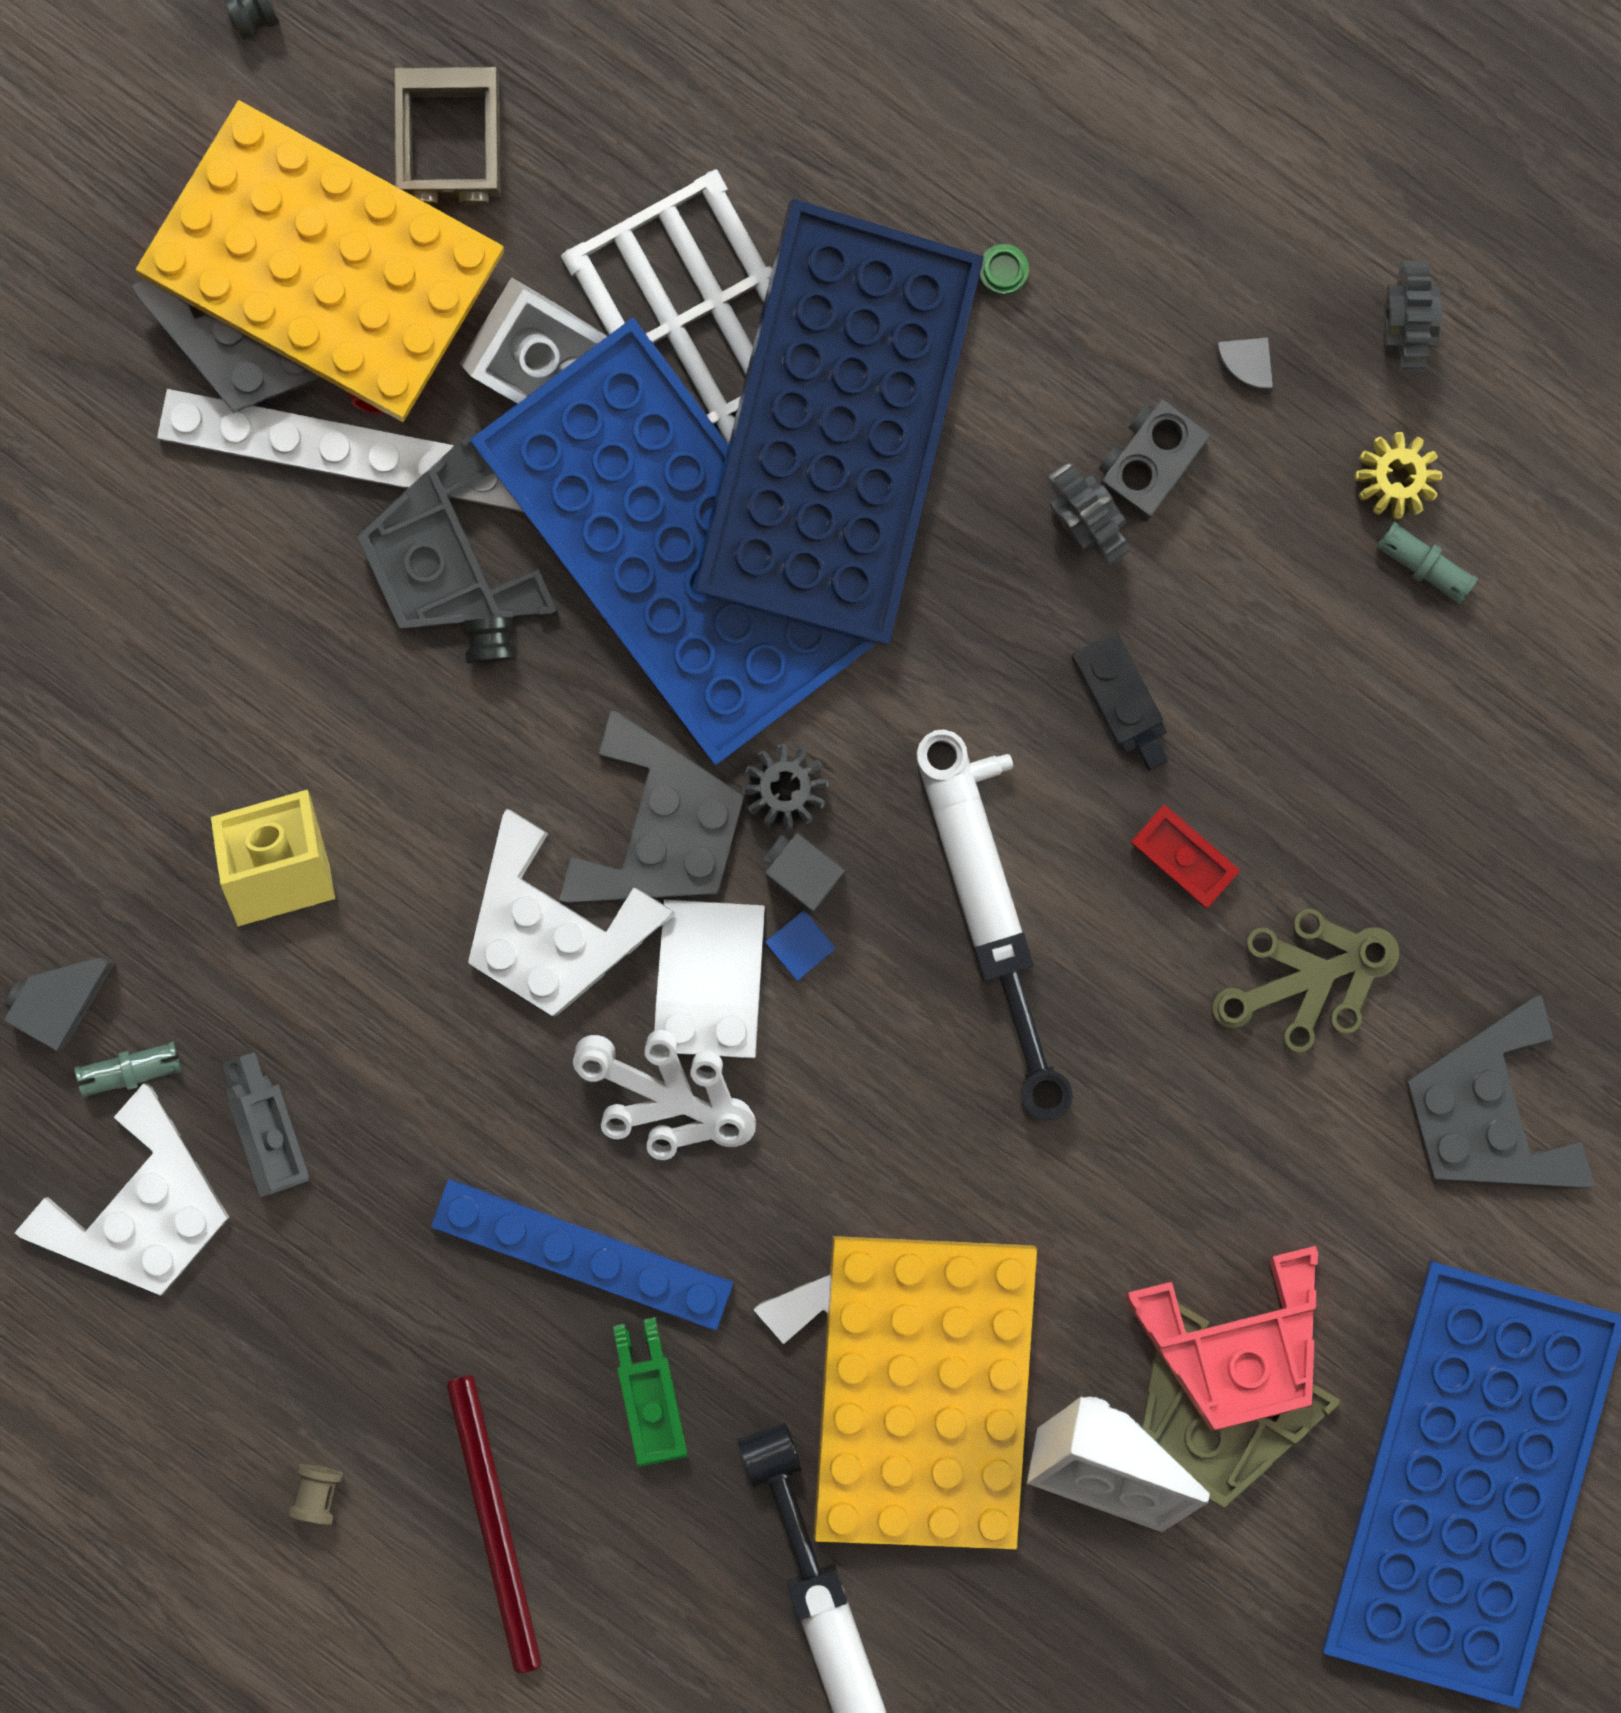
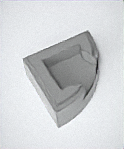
(1248, 361)

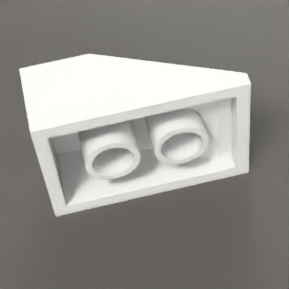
(526, 342)
(710, 977)
(1112, 1466)

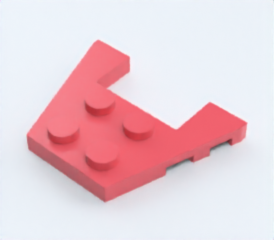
(1246, 1365)

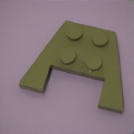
(1229, 1457)

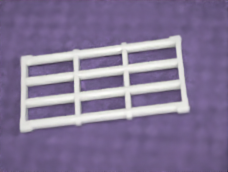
(715, 299)

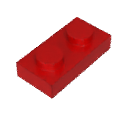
(1185, 856)

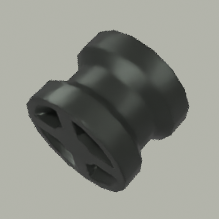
(251, 15)
(489, 640)

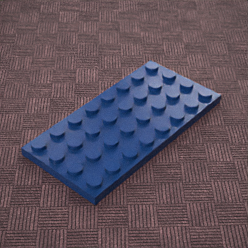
(623, 489)
(1474, 1484)

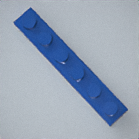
(582, 1254)

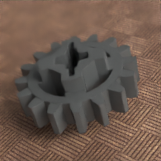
(1412, 315)
(1088, 513)

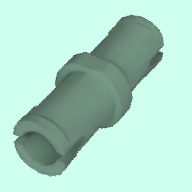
(1426, 563)
(128, 1070)

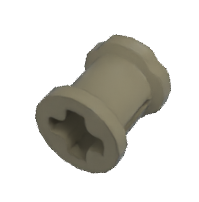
(315, 1494)

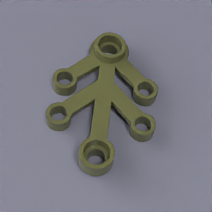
(1315, 976)

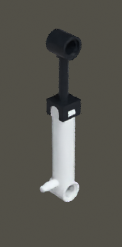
(987, 898)
(817, 1591)

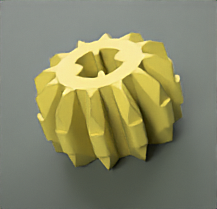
(1399, 458)

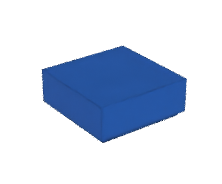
(800, 945)

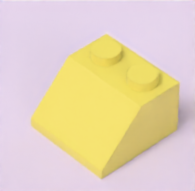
(272, 858)

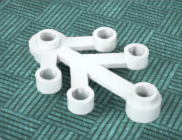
(668, 1097)

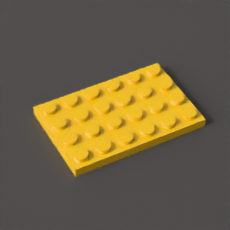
(320, 260)
(924, 1392)

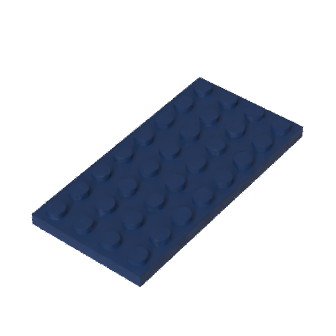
(838, 423)

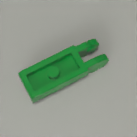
(650, 1399)

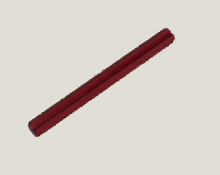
(494, 1524)

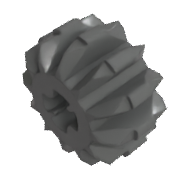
(798, 797)

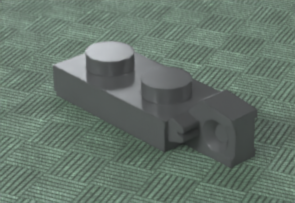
(263, 1126)

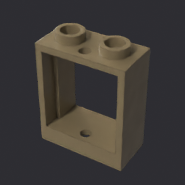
(447, 84)

